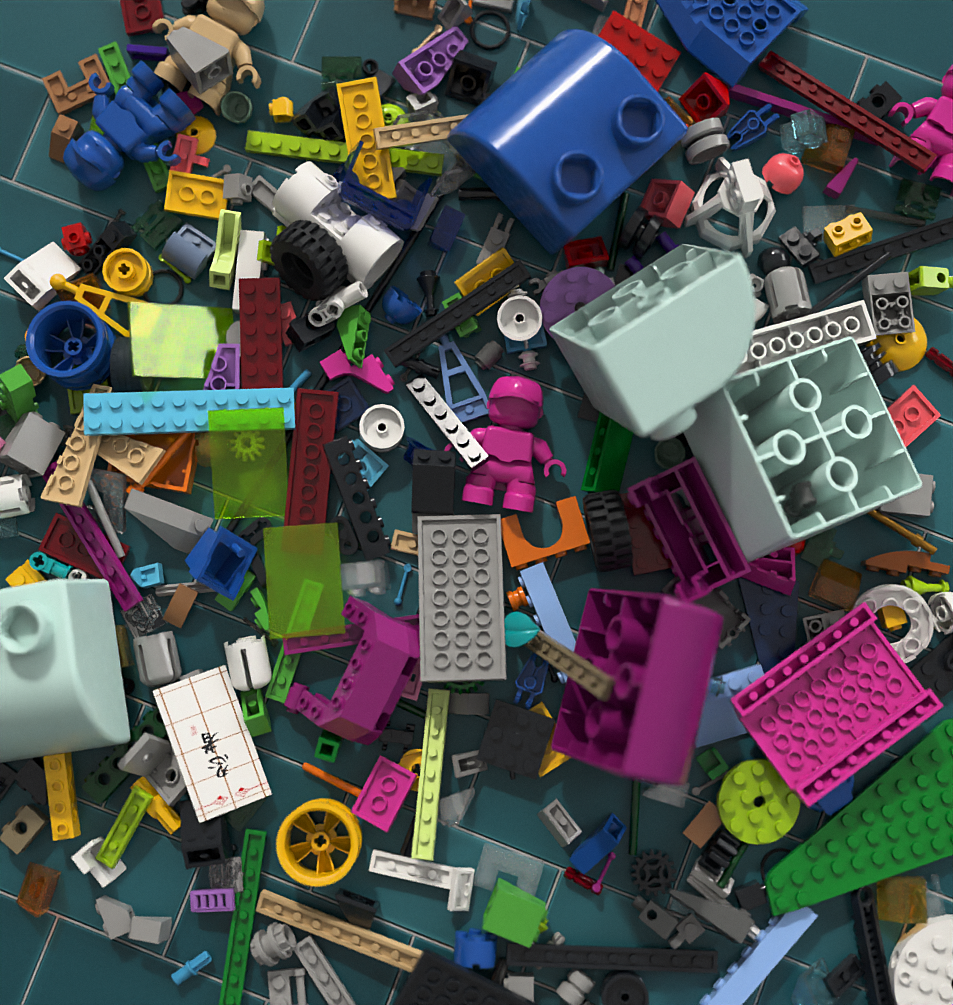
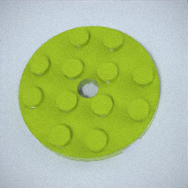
(737, 805)

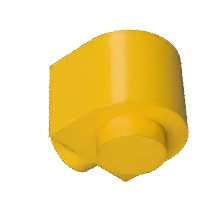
(281, 109)

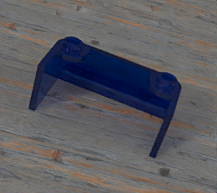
(398, 214)

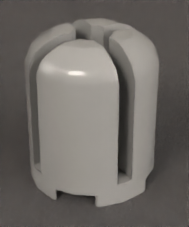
(787, 294)
(157, 659)

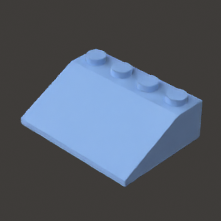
(718, 715)

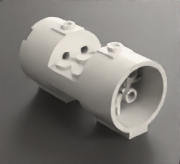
(364, 240)

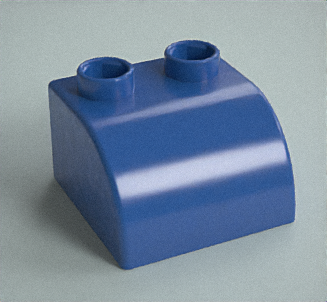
(567, 135)

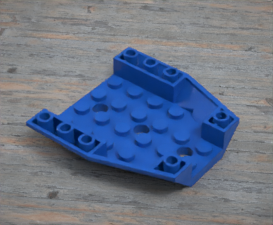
(725, 34)

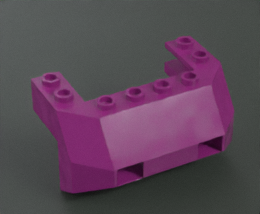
(689, 529)
(371, 679)

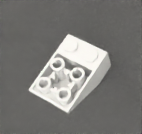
(33, 274)

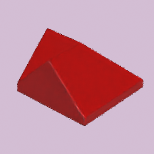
(706, 98)

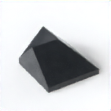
(357, 908)

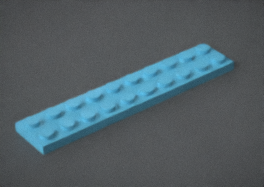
(175, 410)

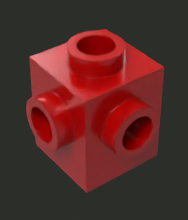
(76, 239)

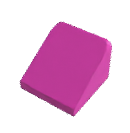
(194, 104)

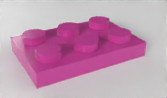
(384, 793)

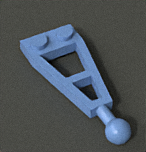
(468, 409)

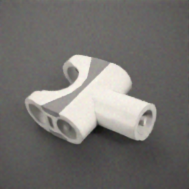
(335, 303)

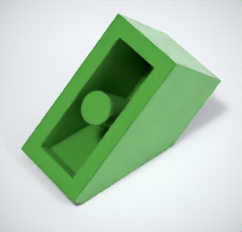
(255, 712)

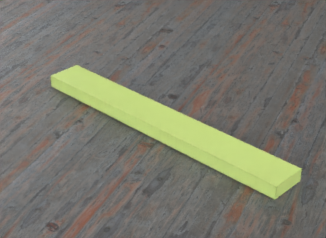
(430, 775)

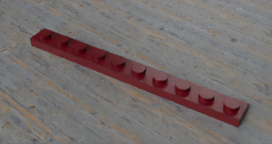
(847, 112)

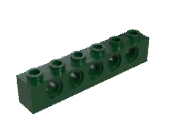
(94, 784)

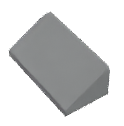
(559, 823)

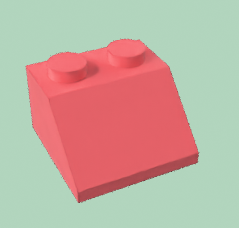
(668, 201)

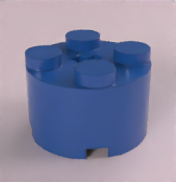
(475, 948)

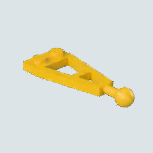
(59, 282)

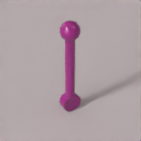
(596, 887)

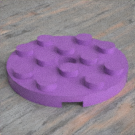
(569, 288)

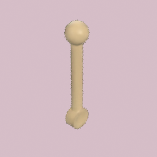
(438, 29)

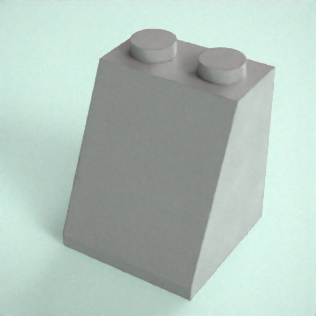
(199, 58)
(31, 445)

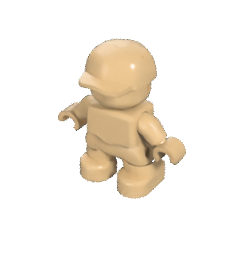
(227, 21)

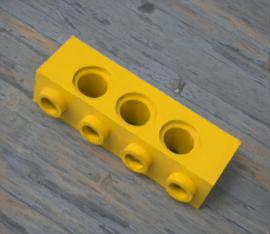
(62, 796)

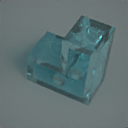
(804, 131)

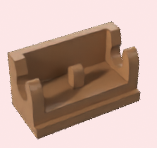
(416, 8)
(703, 825)

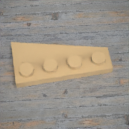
(130, 456)

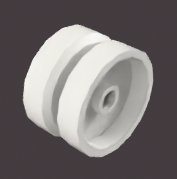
(507, 318)
(388, 418)

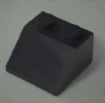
(470, 77)

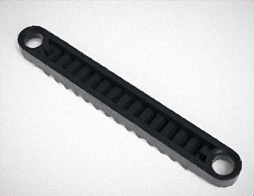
(871, 948)

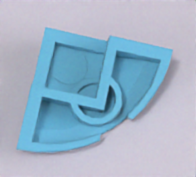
(521, 13)

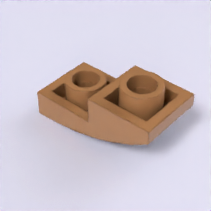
(180, 605)

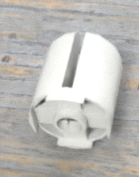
(15, 496)
(248, 663)

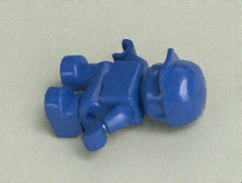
(129, 125)

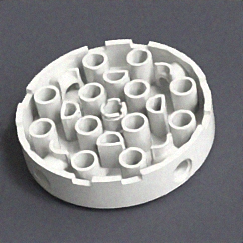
(923, 964)

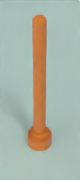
(169, 452)
(331, 779)

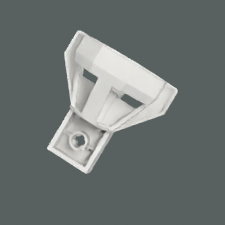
(738, 194)

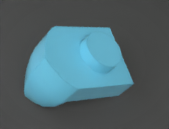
(148, 575)

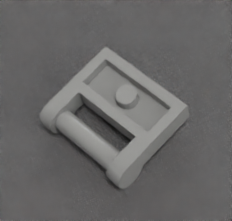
(280, 986)

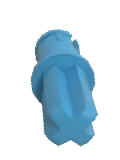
(191, 968)

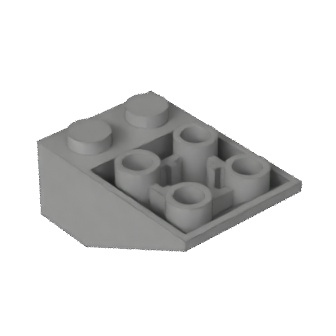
(889, 303)

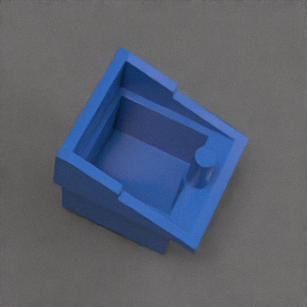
(221, 561)

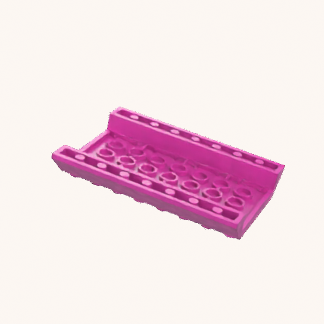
(833, 705)

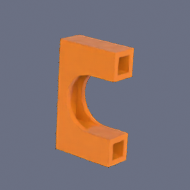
(573, 537)

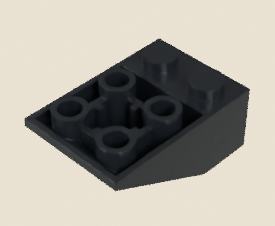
(203, 842)

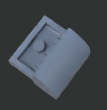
(189, 250)

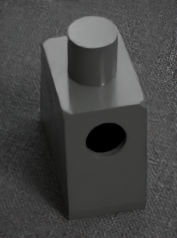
(663, 923)

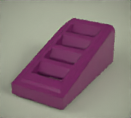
(837, 184)

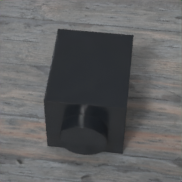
(750, 894)

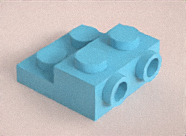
(372, 464)

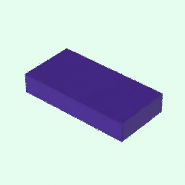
(148, 53)

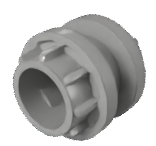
(273, 944)

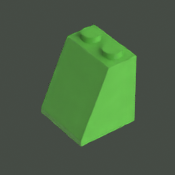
(514, 914)

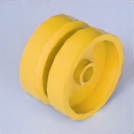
(128, 272)

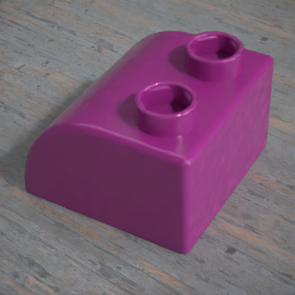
(662, 672)

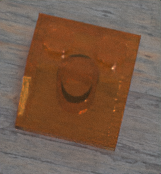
(832, 154)
(836, 585)

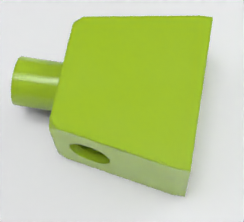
(929, 280)

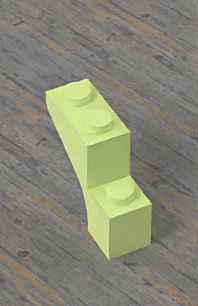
(223, 266)

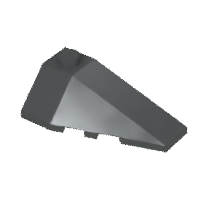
(727, 921)

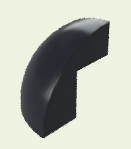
(321, 116)

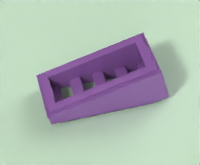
(199, 900)

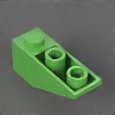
(353, 330)

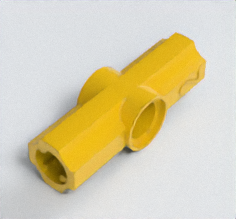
(159, 808)

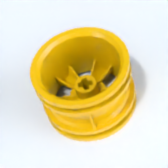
(291, 855)

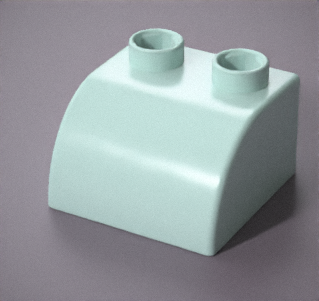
(662, 339)
(793, 424)
(59, 670)

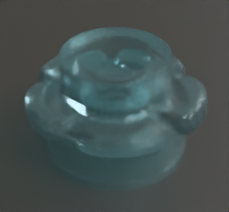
(718, 686)

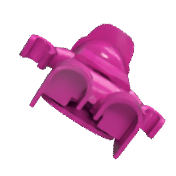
(936, 129)
(514, 406)

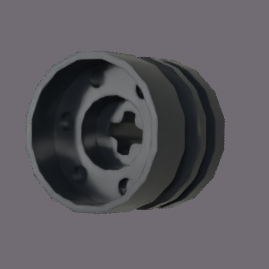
(879, 371)

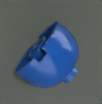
(399, 306)

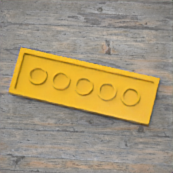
(360, 115)

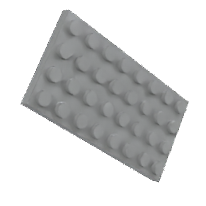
(461, 598)

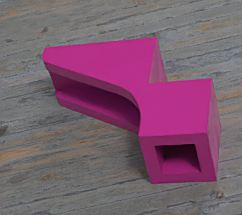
(370, 373)

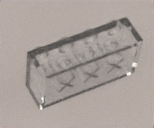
(365, 577)

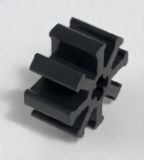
(718, 853)

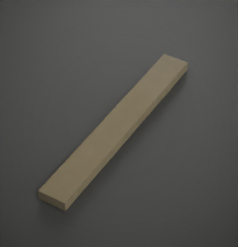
(572, 665)

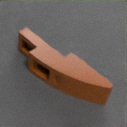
(897, 563)

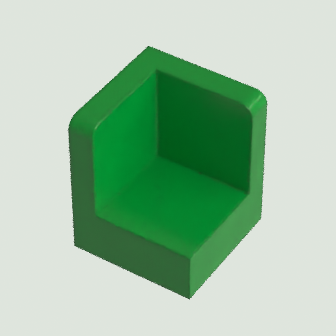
(712, 763)

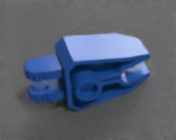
(751, 127)
(531, 682)

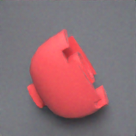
(784, 172)

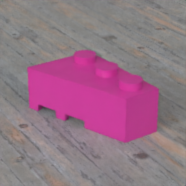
(774, 570)

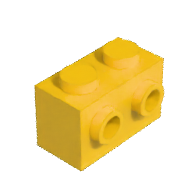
(847, 234)

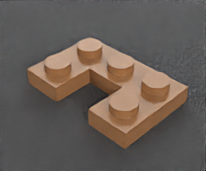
(70, 98)

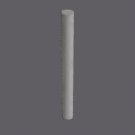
(105, 519)

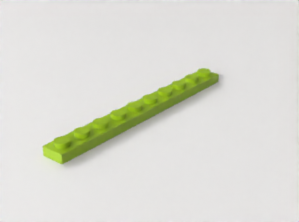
(337, 152)

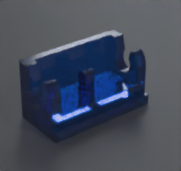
(446, 229)

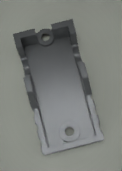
(719, 603)

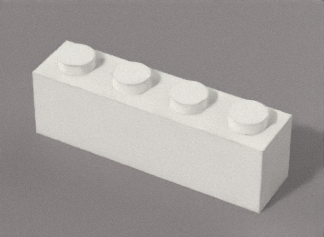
(247, 261)

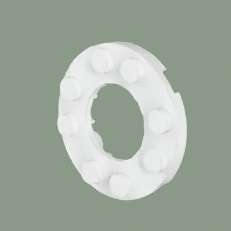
(915, 606)

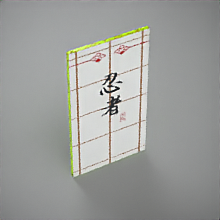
(211, 743)

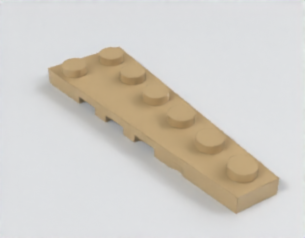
(76, 464)

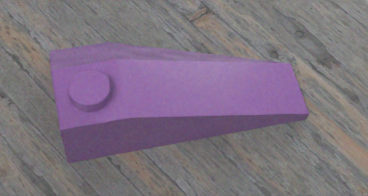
(429, 64)

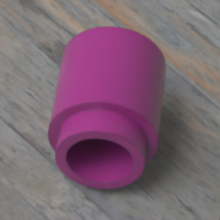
(293, 696)

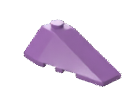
(224, 368)

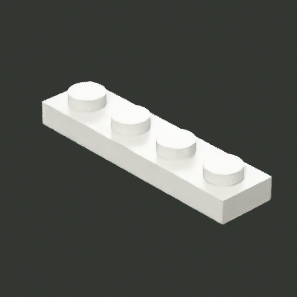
(411, 869)

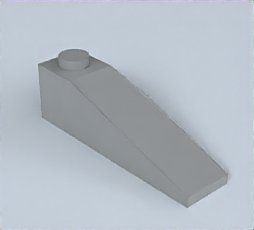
(172, 523)

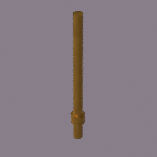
(916, 539)

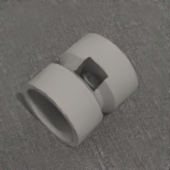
(575, 987)

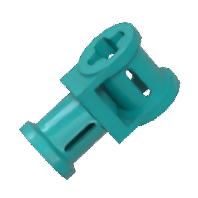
(50, 565)

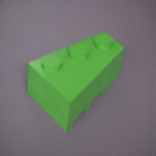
(17, 392)

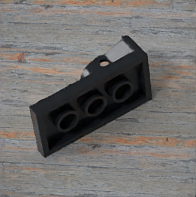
(936, 668)

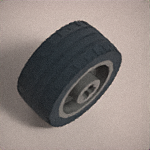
(122, 370)

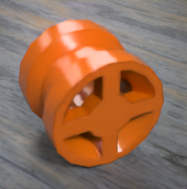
(517, 598)

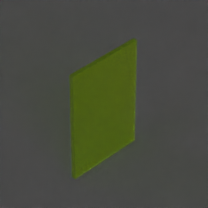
(175, 339)
(248, 462)
(303, 581)

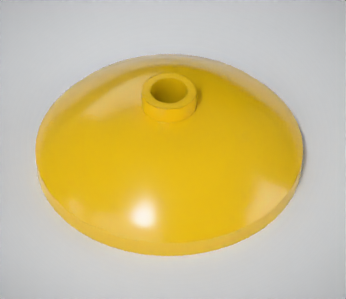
(905, 353)

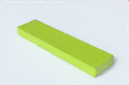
(124, 827)

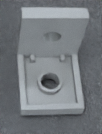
(156, 761)

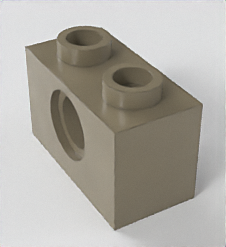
(35, 822)

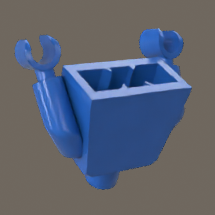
(836, 798)

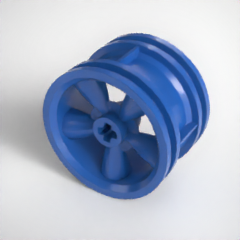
(43, 340)

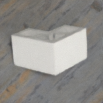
(87, 862)

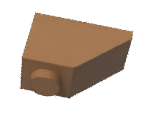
(61, 134)

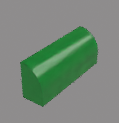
(607, 456)

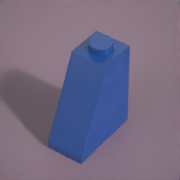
(598, 844)

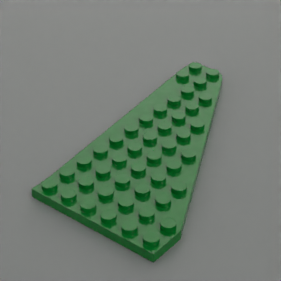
(882, 832)

